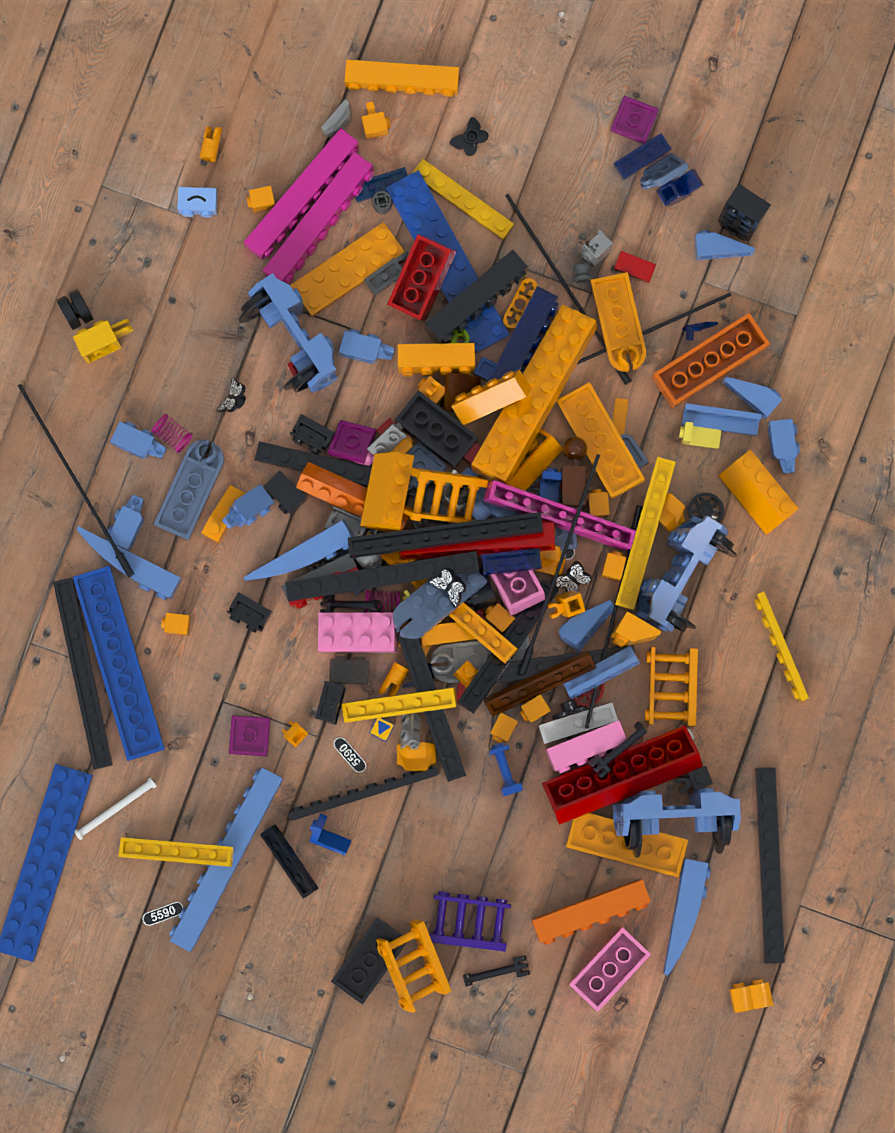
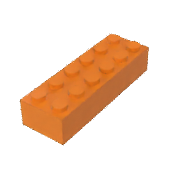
(710, 360)
(591, 910)

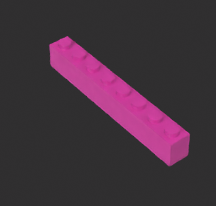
(301, 195)
(319, 219)
(562, 516)

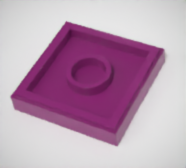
(634, 119)
(352, 441)
(249, 735)

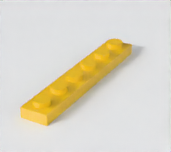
(464, 200)
(777, 639)
(399, 704)
(176, 852)

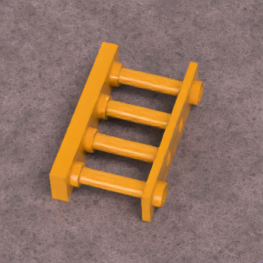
(440, 479)
(688, 696)
(432, 965)

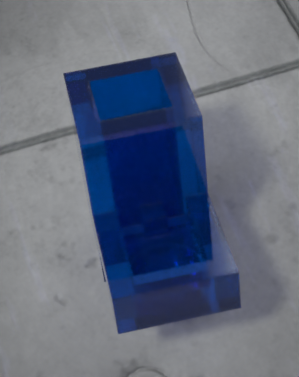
(680, 188)

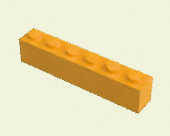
(401, 77)

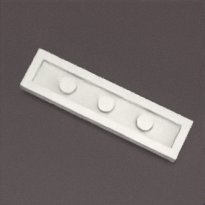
(576, 723)

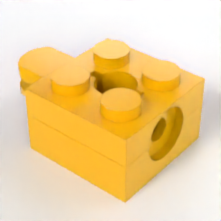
(101, 339)

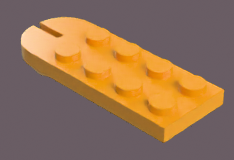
(619, 321)

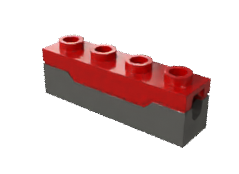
(340, 565)

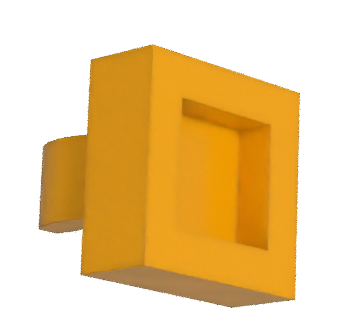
(295, 734)

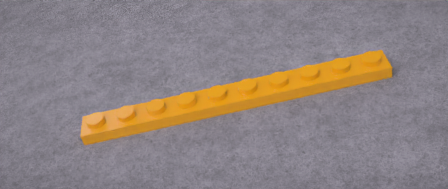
(468, 620)

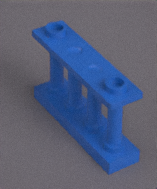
(509, 786)

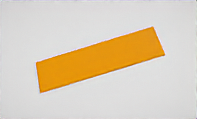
(620, 414)

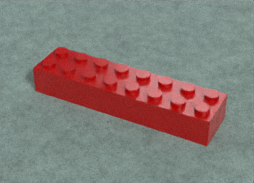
(630, 773)

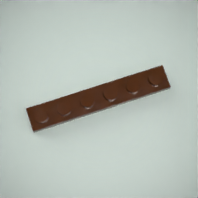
(540, 683)

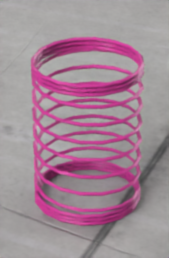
(178, 449)
(396, 604)

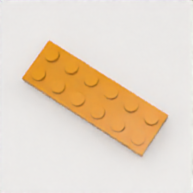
(347, 269)
(592, 424)
(598, 837)

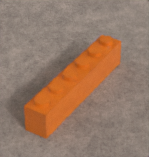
(336, 490)

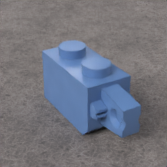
(364, 348)
(136, 441)
(783, 443)
(248, 507)
(127, 523)

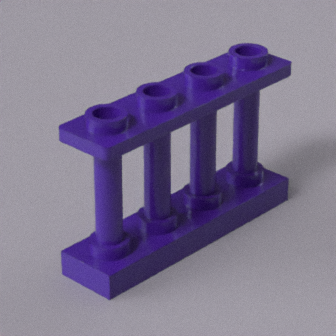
(477, 939)

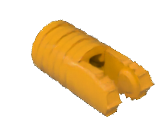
(210, 144)
(396, 676)

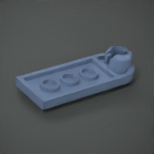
(190, 489)
(430, 606)

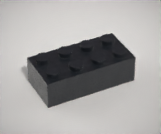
(743, 213)
(436, 429)
(365, 965)

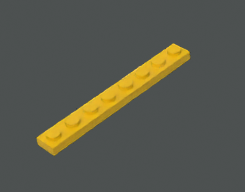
(645, 533)

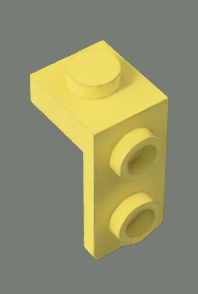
(699, 436)

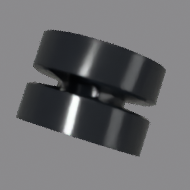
(75, 310)

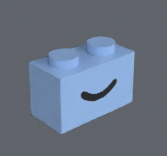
(197, 201)

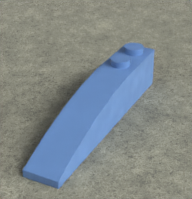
(312, 550)
(146, 573)
(687, 905)

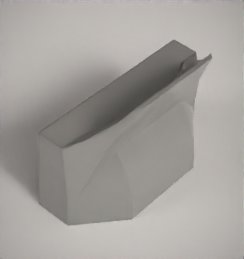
(337, 120)

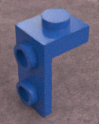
(549, 484)
(328, 839)

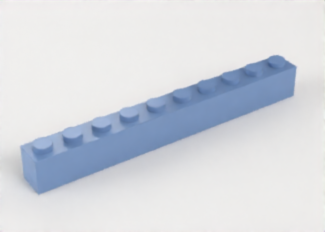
(217, 877)

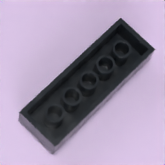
(476, 298)

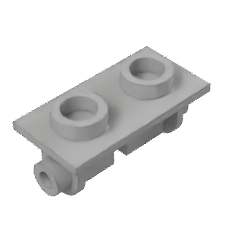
(387, 440)
(408, 736)

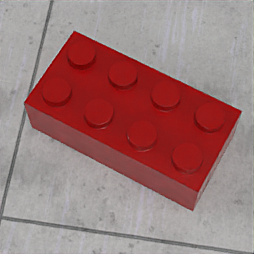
(421, 277)

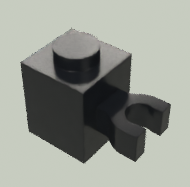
(696, 779)

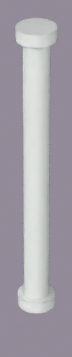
(115, 808)

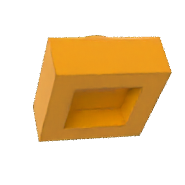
(466, 673)

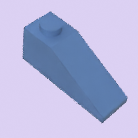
(717, 246)
(758, 397)
(584, 625)

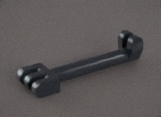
(331, 603)
(602, 764)
(516, 967)

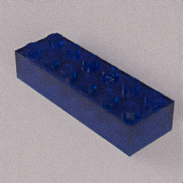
(527, 333)

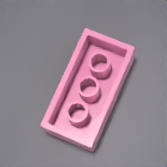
(518, 589)
(357, 633)
(585, 746)
(609, 969)

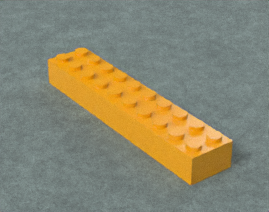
(547, 376)

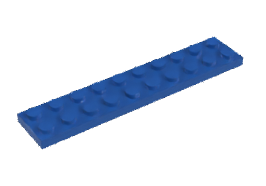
(425, 218)
(118, 663)
(44, 862)

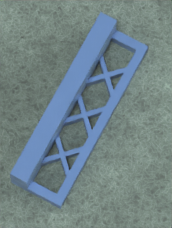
(722, 419)
(605, 671)

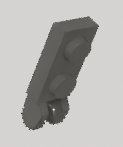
(385, 275)

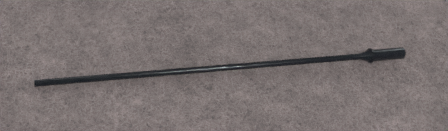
(663, 324)
(623, 375)
(634, 527)
(119, 555)
(529, 651)

